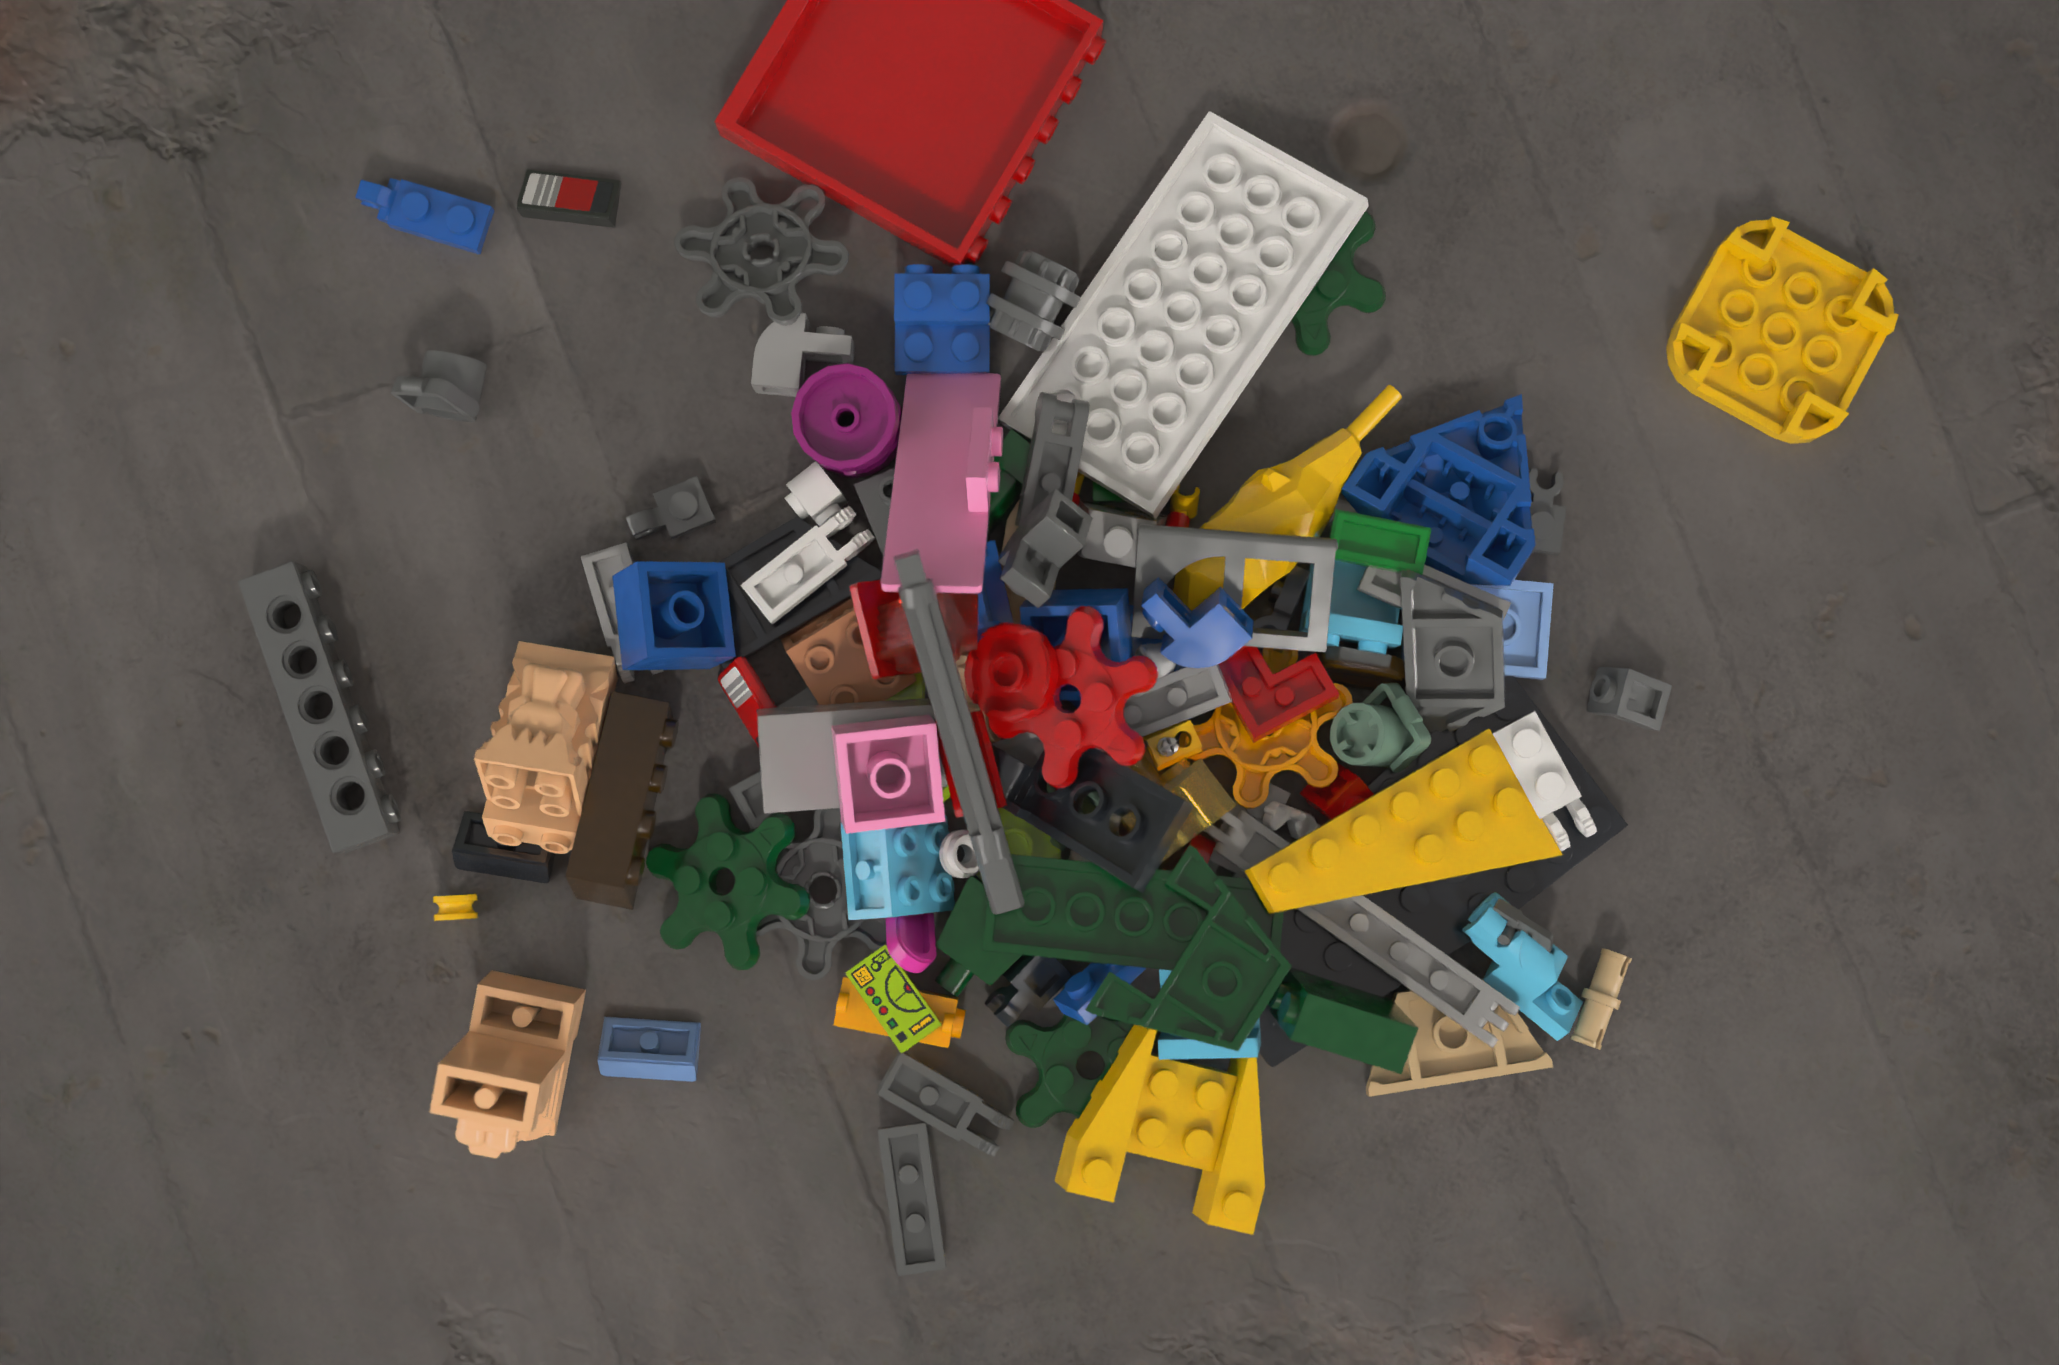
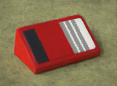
(745, 693)

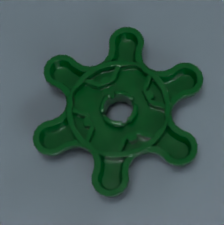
(1335, 288)
(757, 885)
(1055, 1055)

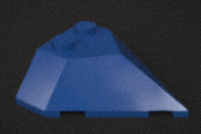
(1465, 485)

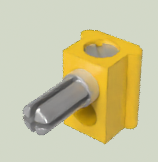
(1164, 748)

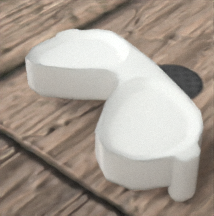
(1298, 821)

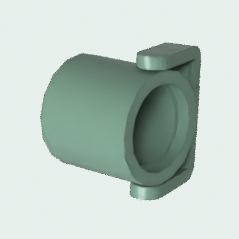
(1378, 733)

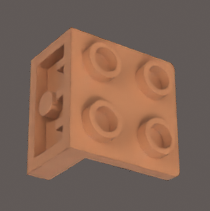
(834, 660)

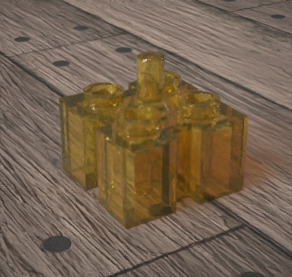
(1195, 785)

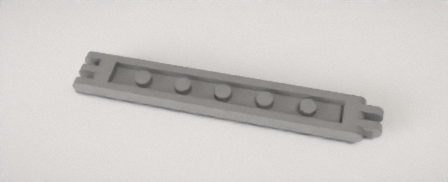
(1379, 938)

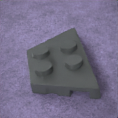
(1451, 653)

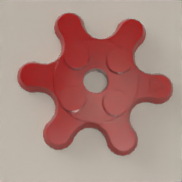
(1100, 717)

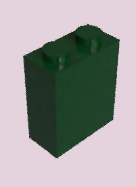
(1343, 1020)

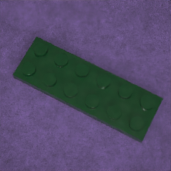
(1094, 917)

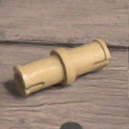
(1601, 998)

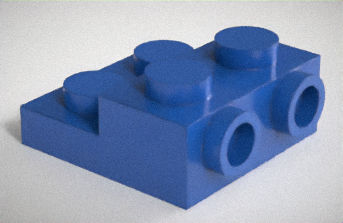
(941, 321)

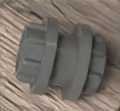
(1033, 300)

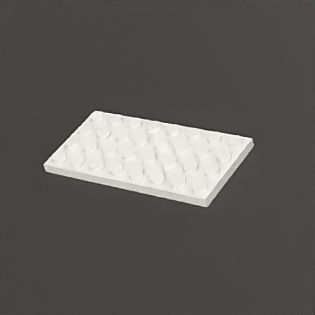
(1188, 308)

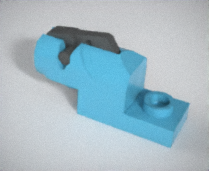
(1524, 964)

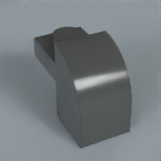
(1043, 545)

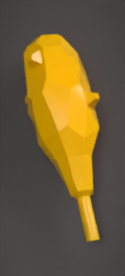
(1284, 500)

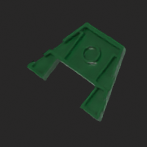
(1220, 977)

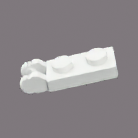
(804, 567)
(1543, 776)

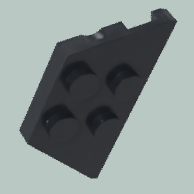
(749, 625)

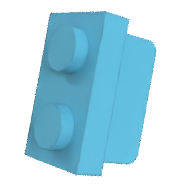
(1354, 614)

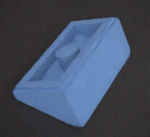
(649, 1049)

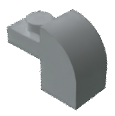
(783, 353)

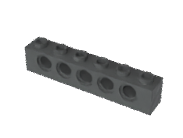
(267, 600)

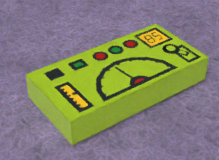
(893, 999)

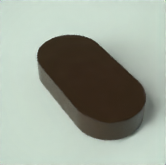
(1362, 668)

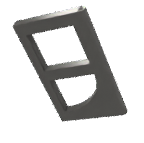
(1168, 549)

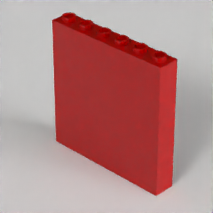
(913, 106)

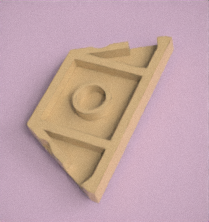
(1451, 1054)

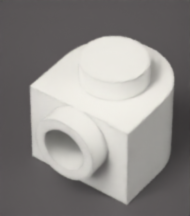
(815, 495)

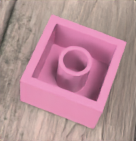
(888, 773)

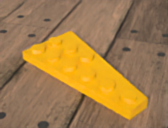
(1430, 826)

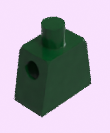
(963, 943)

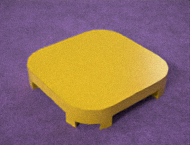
(1780, 332)

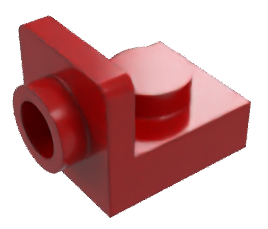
(1339, 796)

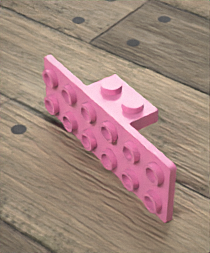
(945, 478)

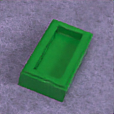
(1379, 542)

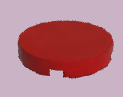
(1011, 672)

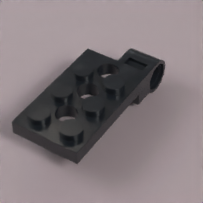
(1096, 834)

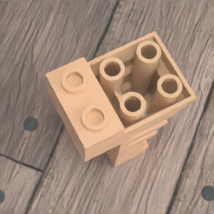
(544, 745)
(512, 1063)

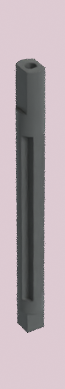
(958, 734)

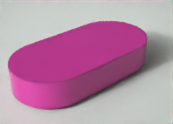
(911, 941)

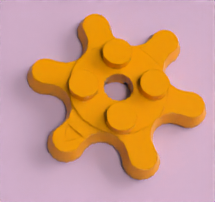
(1288, 748)

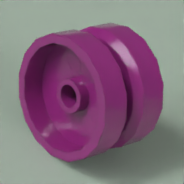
(822, 411)

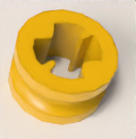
(455, 907)

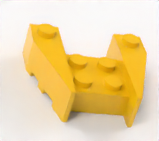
(1176, 1116)

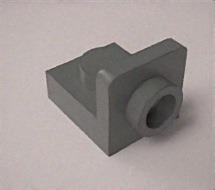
(1629, 697)

